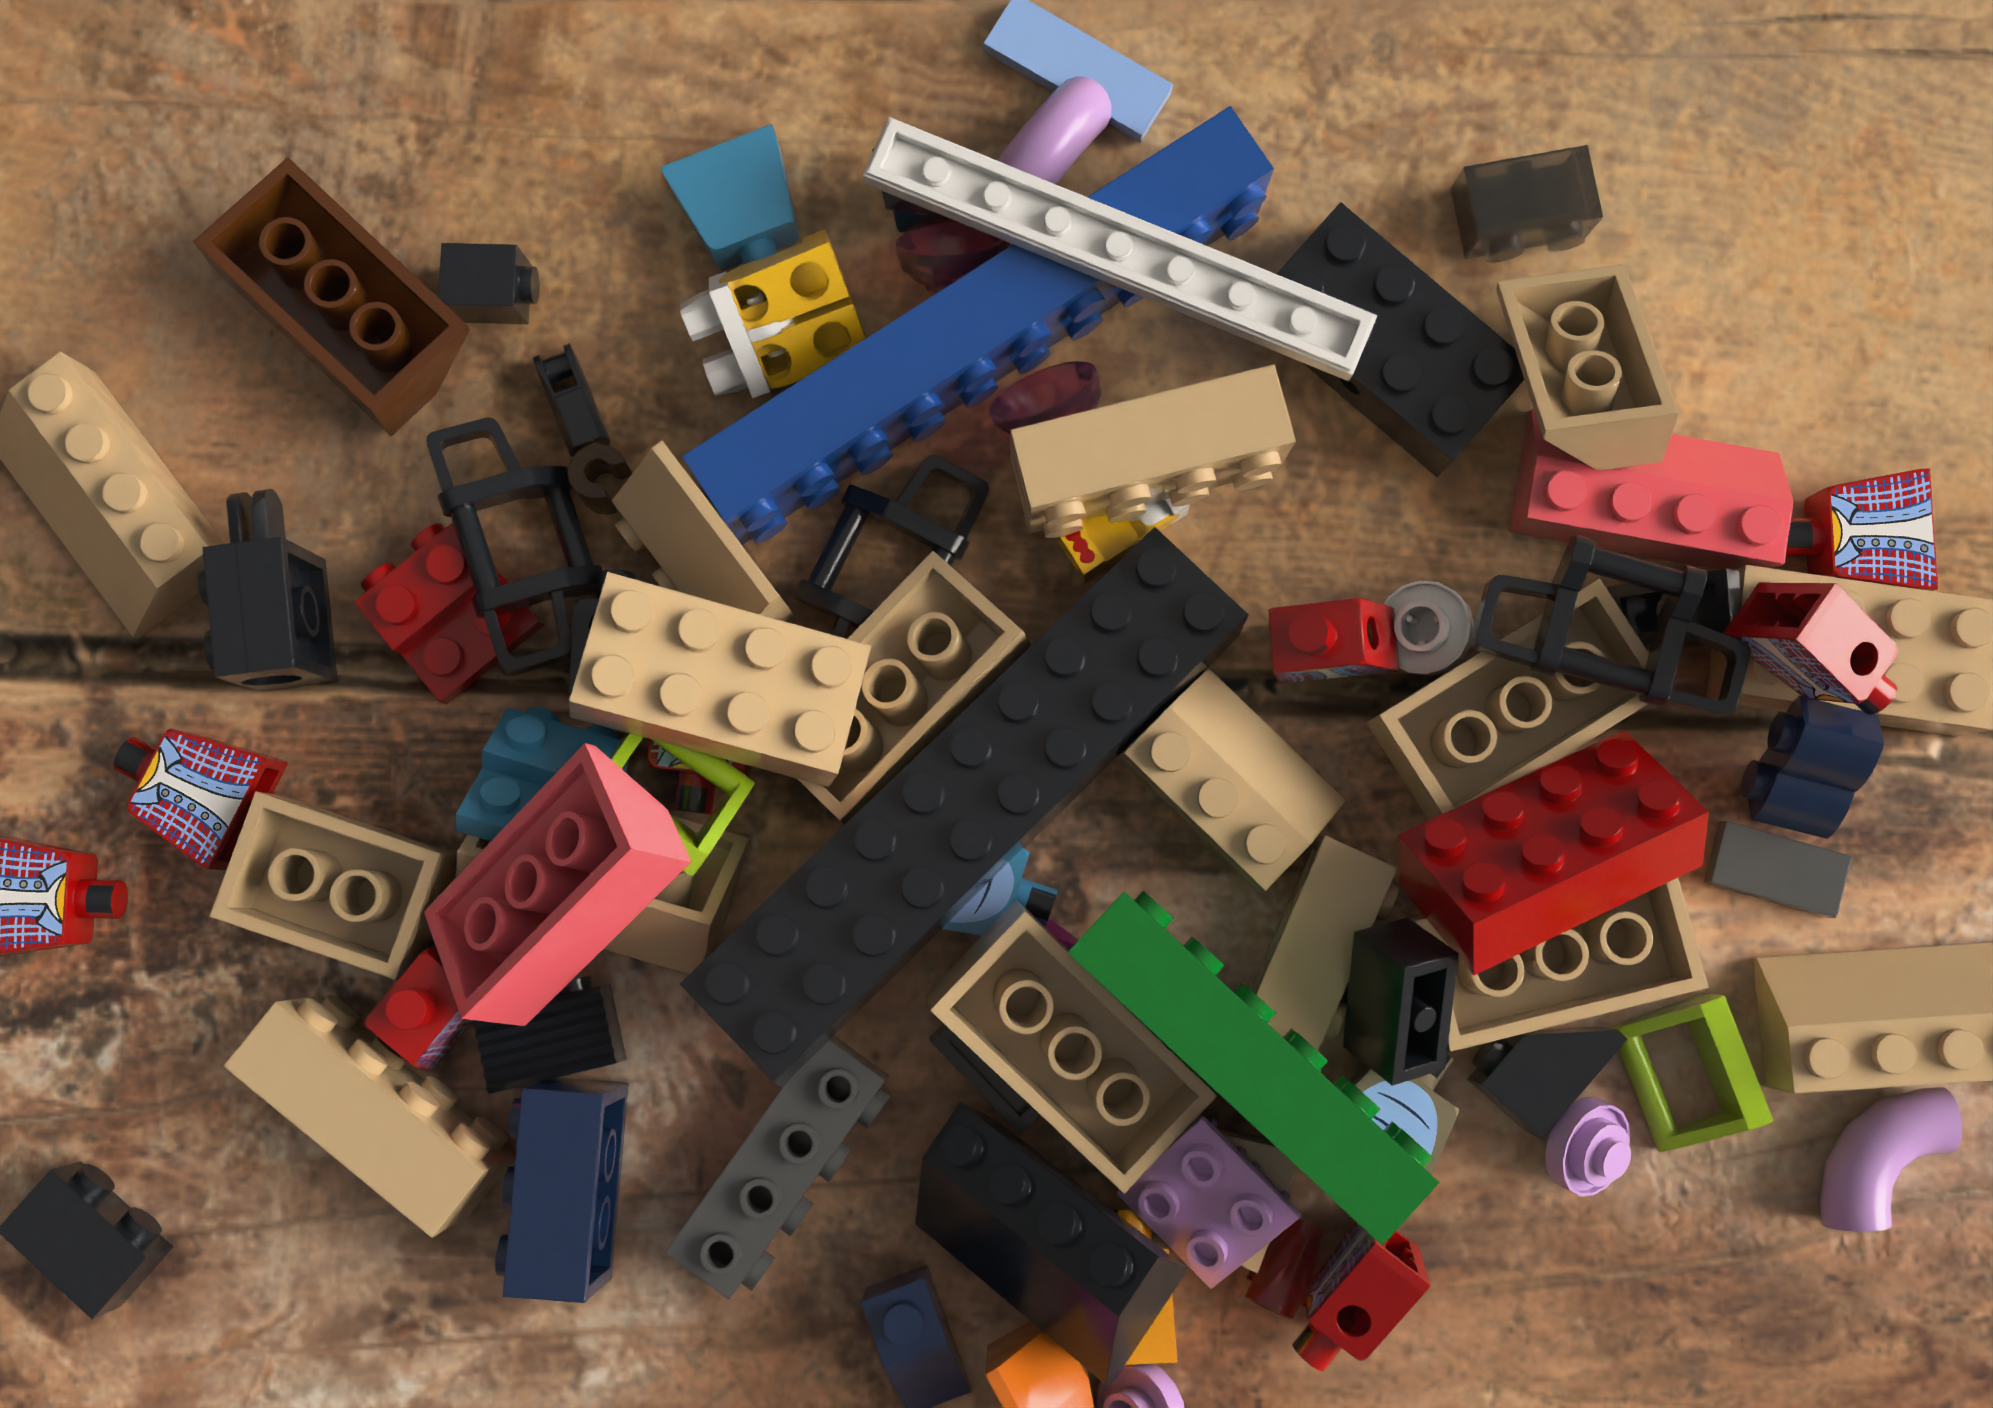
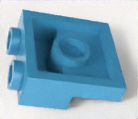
(518, 762)

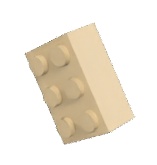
(332, 885)

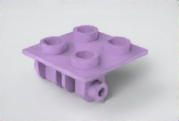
(1210, 1202)

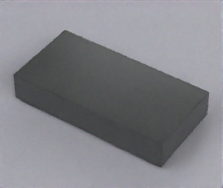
(1778, 869)

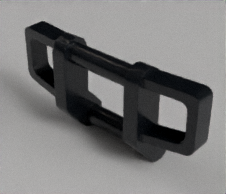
(529, 482)
(863, 504)
(1674, 624)

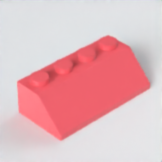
(1697, 507)
(553, 889)

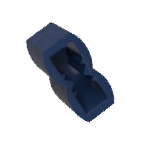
(1812, 766)

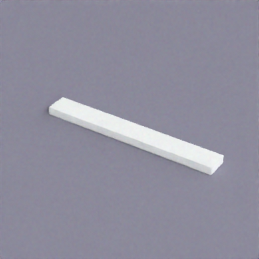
(1119, 249)

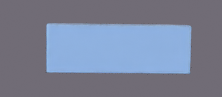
(1055, 51)

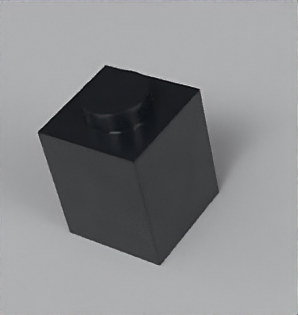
(487, 282)

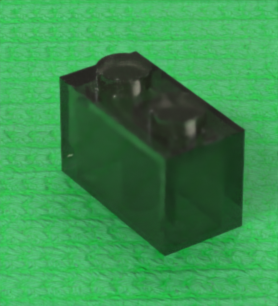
(1526, 204)

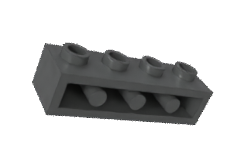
(777, 1165)

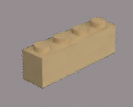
(1314, 940)

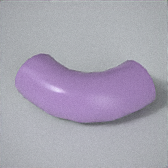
(1060, 130)
(1876, 1150)

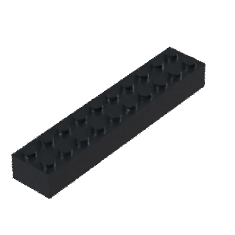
(964, 807)

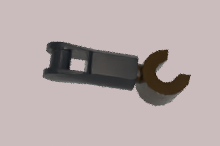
(581, 430)

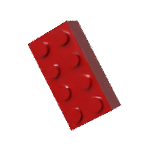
(1551, 850)

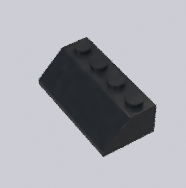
(1043, 1241)

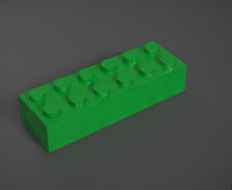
(1264, 1076)

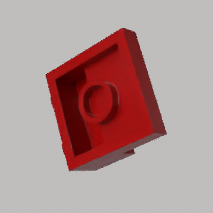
(430, 618)

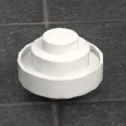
(1430, 627)

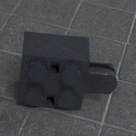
(266, 602)

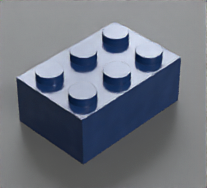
(562, 1189)

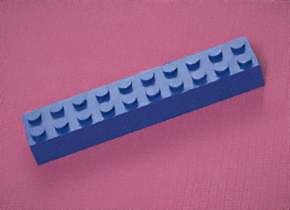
(963, 341)

